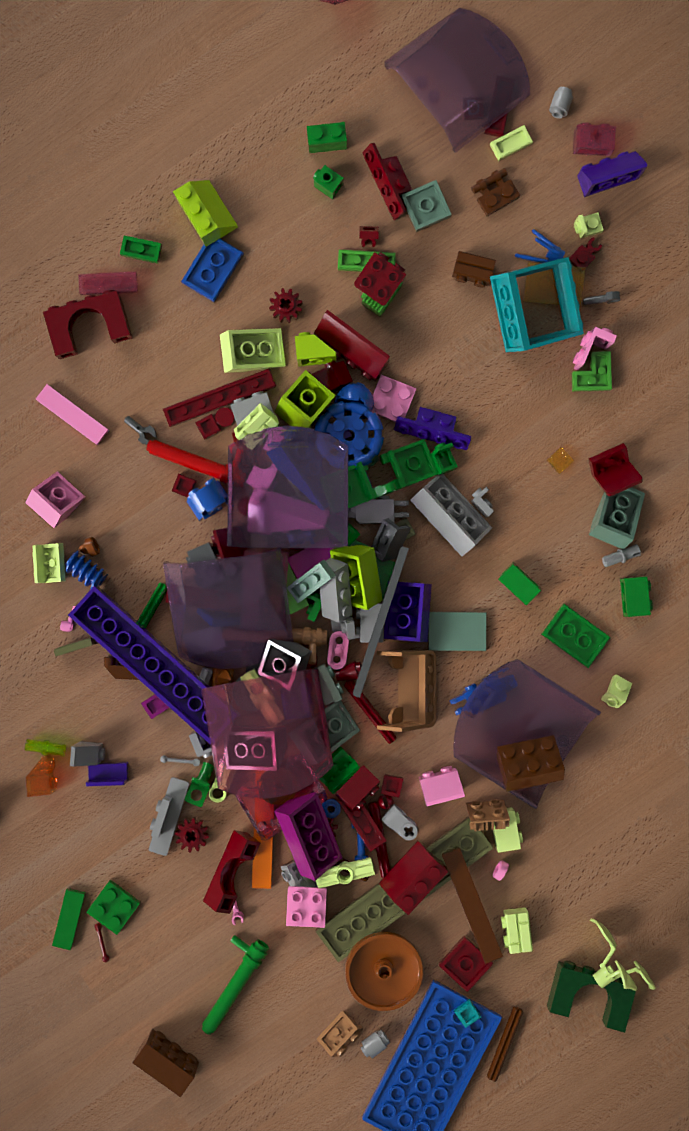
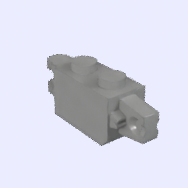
(376, 510)

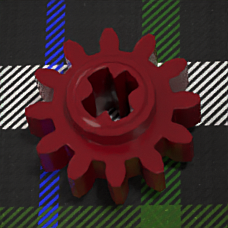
(286, 298)
(185, 832)

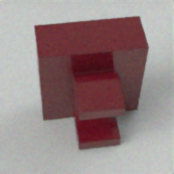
(368, 232)

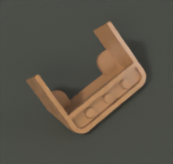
(415, 690)

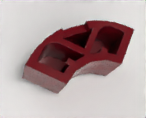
(333, 376)

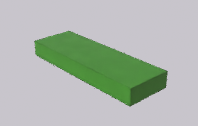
(356, 260)

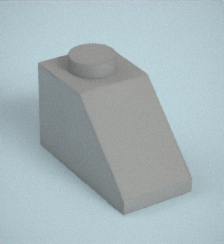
(87, 754)

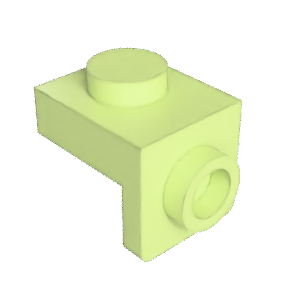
(617, 692)

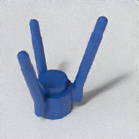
(553, 253)

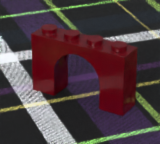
(61, 321)

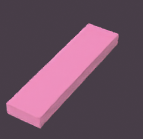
(72, 414)

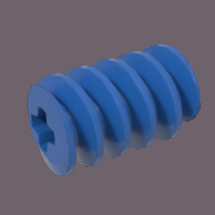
(85, 571)

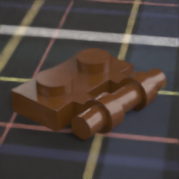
(499, 196)

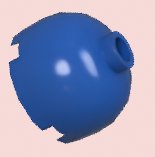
(355, 392)

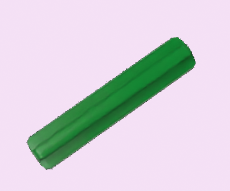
(152, 604)

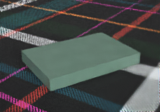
(457, 631)

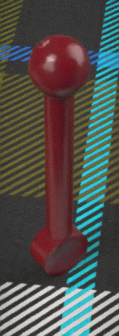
(98, 928)

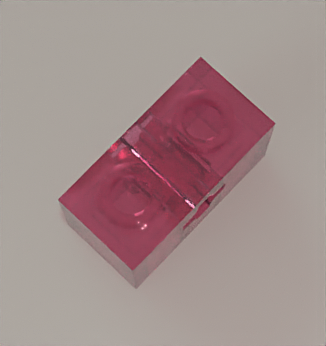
(586, 145)

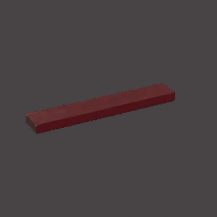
(219, 397)

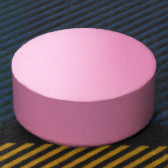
(500, 870)

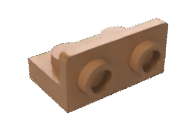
(339, 1034)

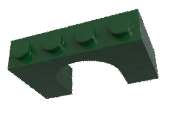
(571, 978)

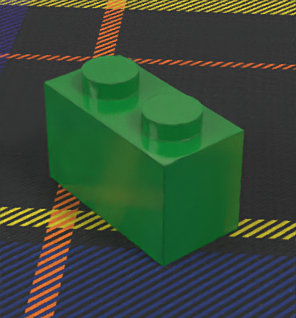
(327, 137)
(636, 596)

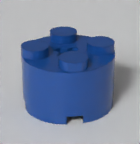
(207, 500)

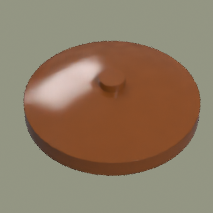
(384, 971)

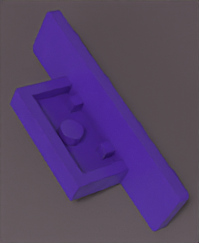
(433, 427)

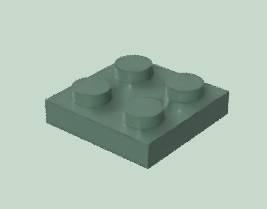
(426, 205)

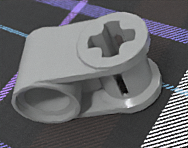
(398, 820)

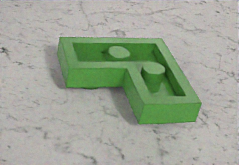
(598, 378)

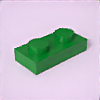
(141, 249)

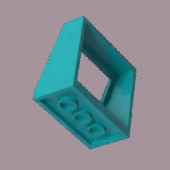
(511, 312)

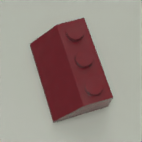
(413, 877)

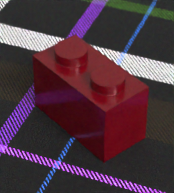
(358, 789)

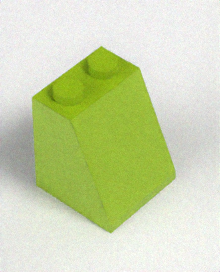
(304, 401)

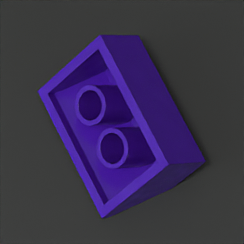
(611, 173)
(409, 612)

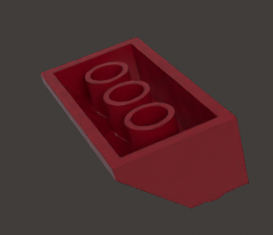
(352, 346)

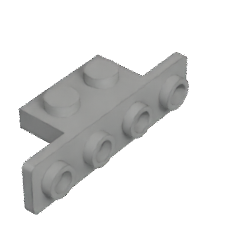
(168, 815)

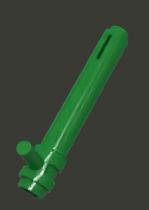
(251, 961)

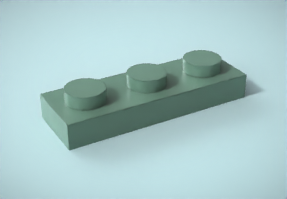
(311, 581)

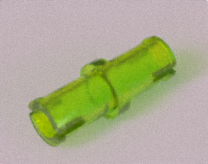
(45, 747)

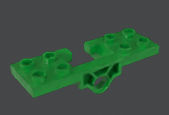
(410, 463)

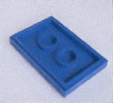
(212, 269)

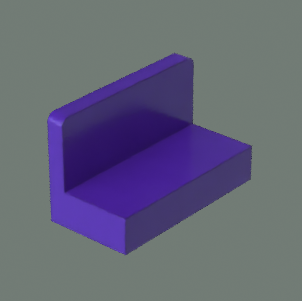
(108, 774)

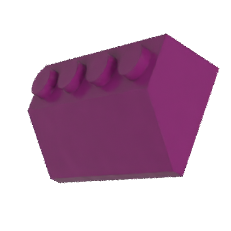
(308, 835)

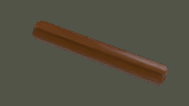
(505, 1043)

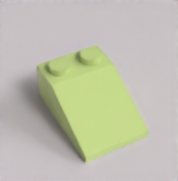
(252, 349)

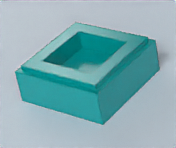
(467, 1013)

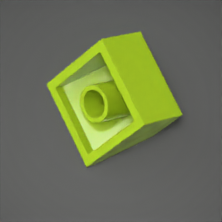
(312, 350)

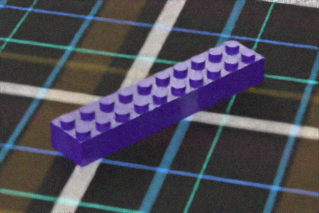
(143, 656)

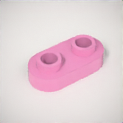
(337, 650)

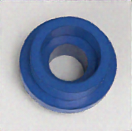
(331, 802)

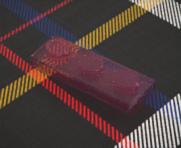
(98, 283)

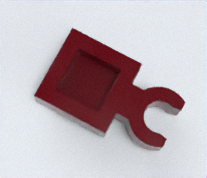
(583, 256)

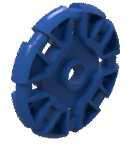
(356, 425)

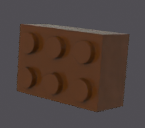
(530, 763)
(166, 1062)

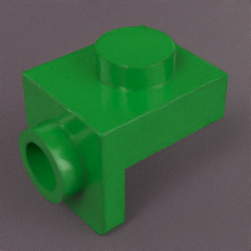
(443, 458)

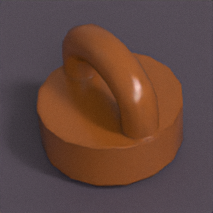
(91, 547)

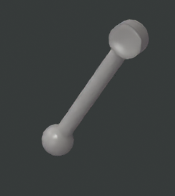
(196, 762)

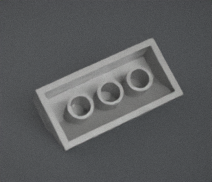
(451, 514)

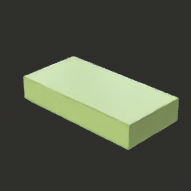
(511, 143)

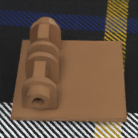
(486, 812)

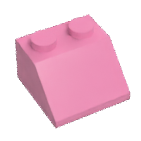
(54, 499)
(441, 786)

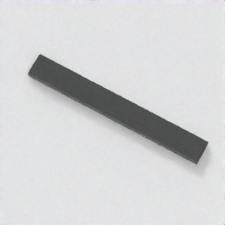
(380, 621)

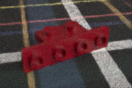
(389, 179)

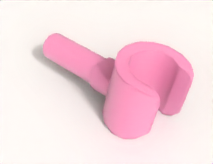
(67, 626)
(237, 913)

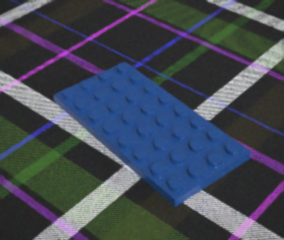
(431, 1065)

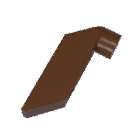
(118, 671)

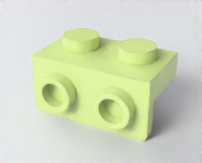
(49, 563)

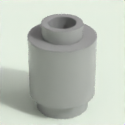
(561, 102)
(375, 1044)

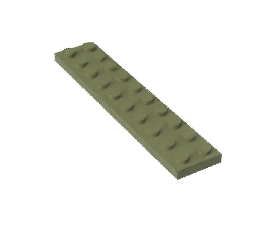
(377, 910)

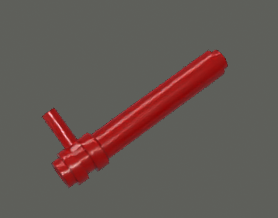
(188, 460)

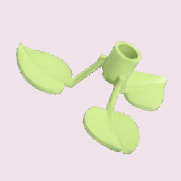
(607, 974)

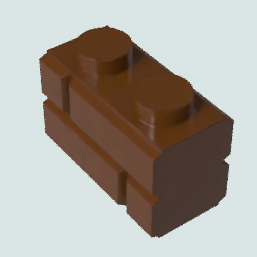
(473, 269)

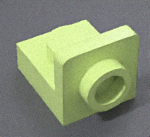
(588, 225)

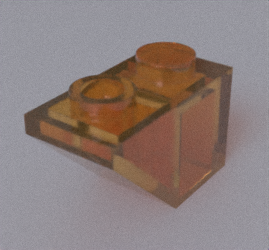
(41, 778)

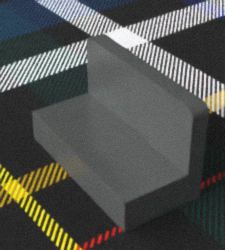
(389, 540)

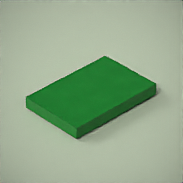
(575, 635)

